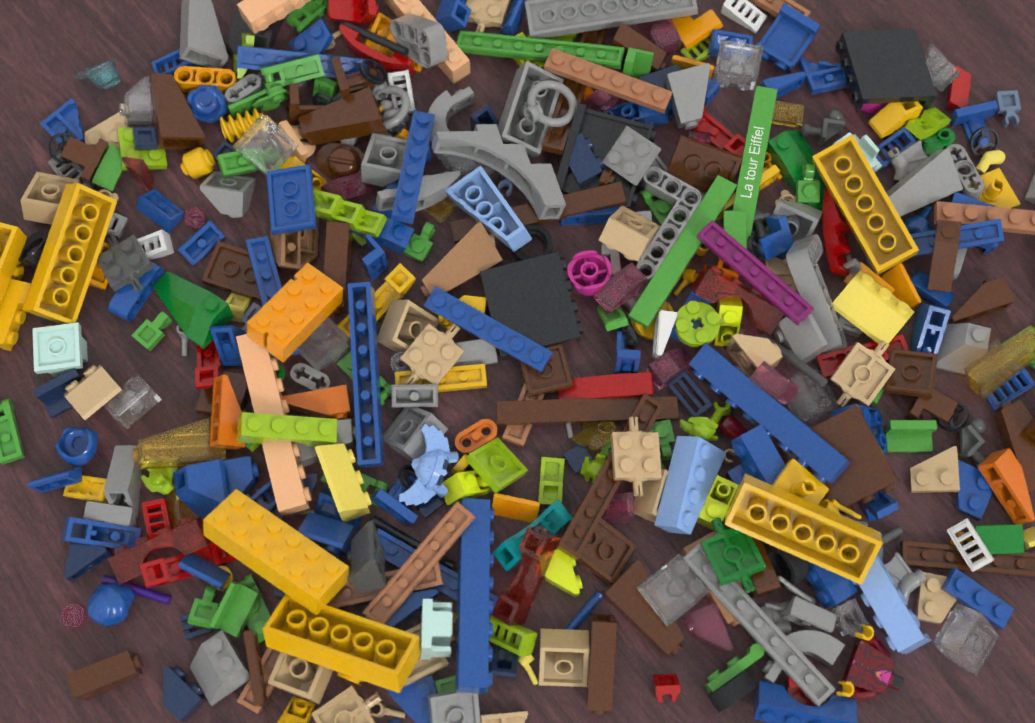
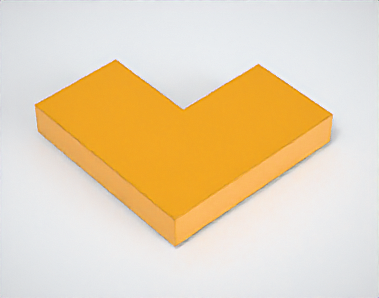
(696, 30)

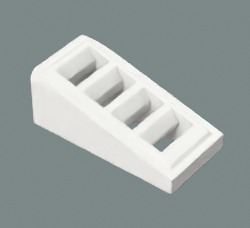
(740, 18)
(399, 76)
(157, 238)
(663, 326)
(977, 540)

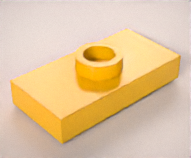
(88, 489)

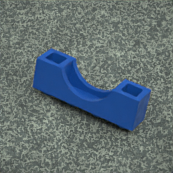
(453, 14)
(775, 705)

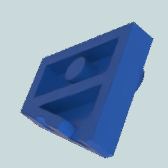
(313, 39)
(823, 76)
(64, 120)
(973, 492)
(414, 699)

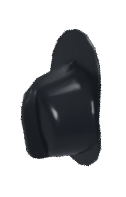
(33, 249)

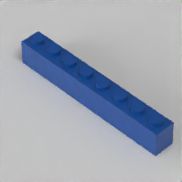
(366, 375)
(774, 417)
(764, 463)
(473, 600)

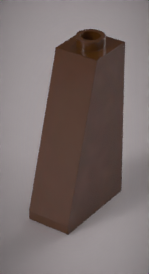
(172, 116)
(343, 119)
(338, 259)
(1011, 424)
(766, 580)
(640, 614)
(601, 663)

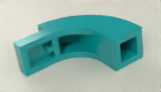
(552, 519)

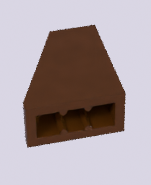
(628, 37)
(104, 675)

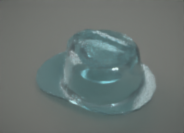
(101, 75)

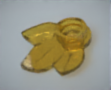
(595, 434)

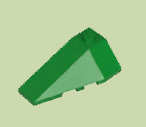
(789, 154)
(192, 307)

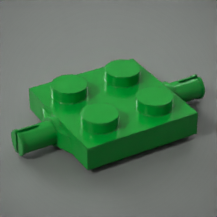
(732, 556)

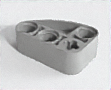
(422, 37)

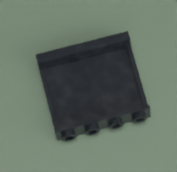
(885, 67)
(603, 133)
(533, 300)

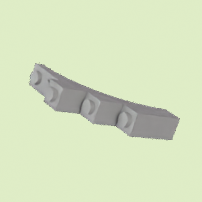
(511, 160)

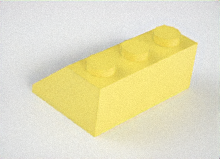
(872, 308)
(343, 481)

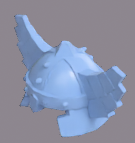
(430, 468)

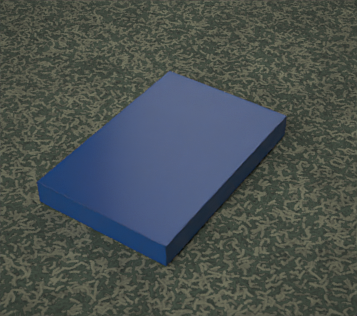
(291, 199)

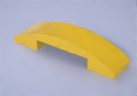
(394, 288)

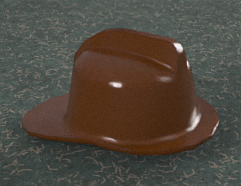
(339, 160)

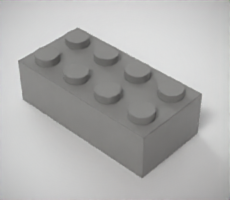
(512, 124)

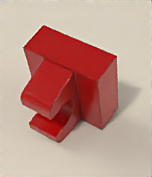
(666, 685)

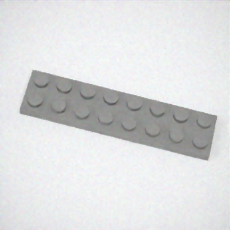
(567, 17)

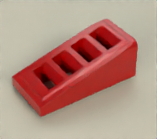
(148, 516)

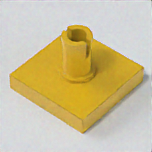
(997, 190)
(800, 482)

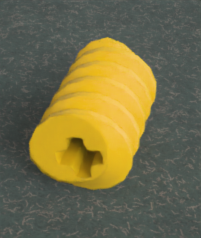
(238, 126)

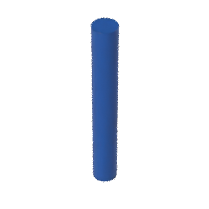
(585, 611)

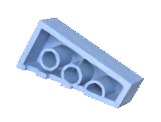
(484, 203)
(688, 483)
(891, 610)

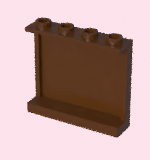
(869, 467)

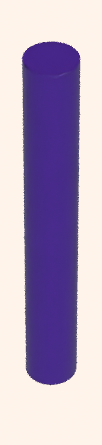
(139, 590)

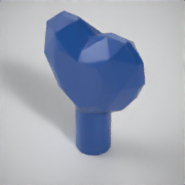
(919, 223)

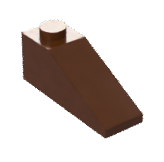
(944, 255)
(989, 298)

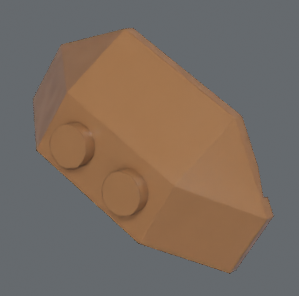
(295, 248)

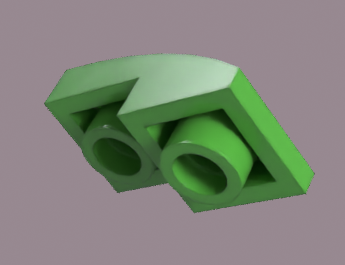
(109, 169)

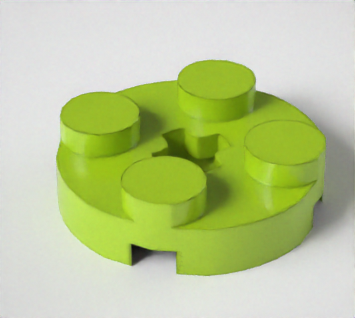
(697, 311)

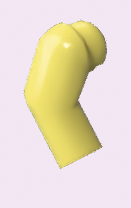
(990, 158)

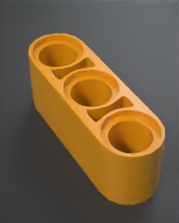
(198, 75)

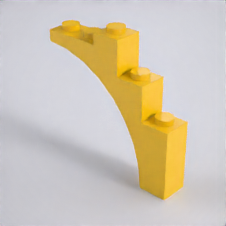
(11, 308)

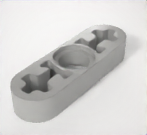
(965, 162)

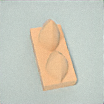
(304, 149)

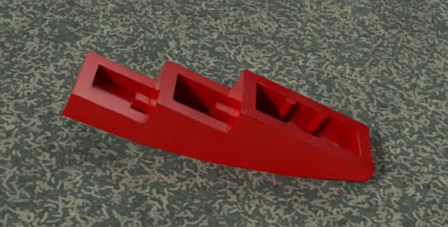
(834, 235)
(830, 361)
(610, 386)

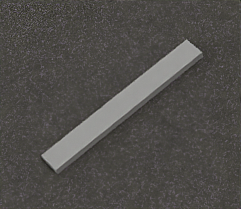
(762, 629)

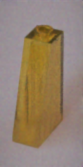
(1001, 363)
(177, 447)

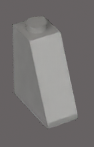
(688, 94)
(123, 479)

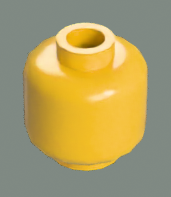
(197, 163)

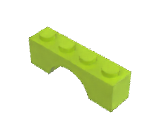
(264, 428)

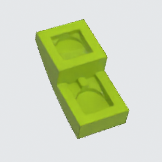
(247, 40)
(928, 124)
(551, 480)

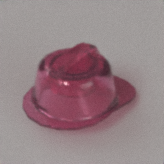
(602, 99)

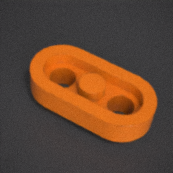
(475, 436)

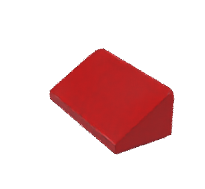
(958, 91)

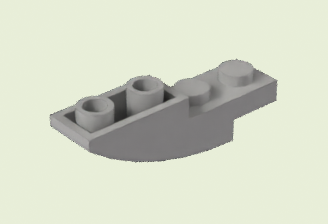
(431, 191)

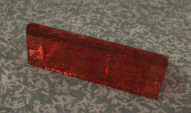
(139, 172)

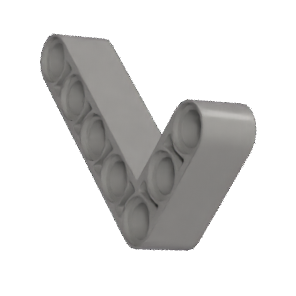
(670, 225)
(803, 265)

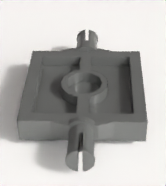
(124, 263)

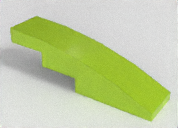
(335, 209)

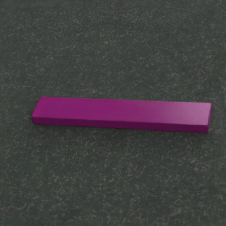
(755, 273)

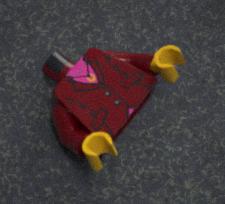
(868, 669)

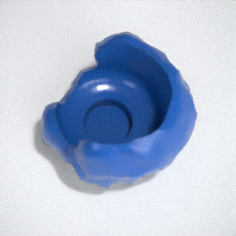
(207, 103)
(77, 445)
(110, 604)

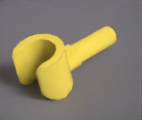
(525, 661)

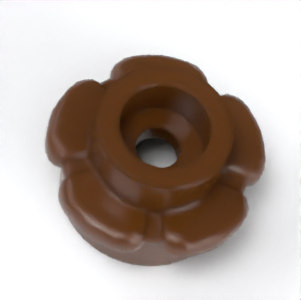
(606, 177)

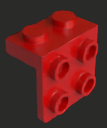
(352, 10)

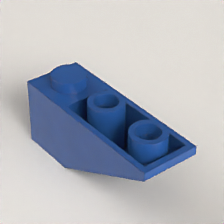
(639, 113)

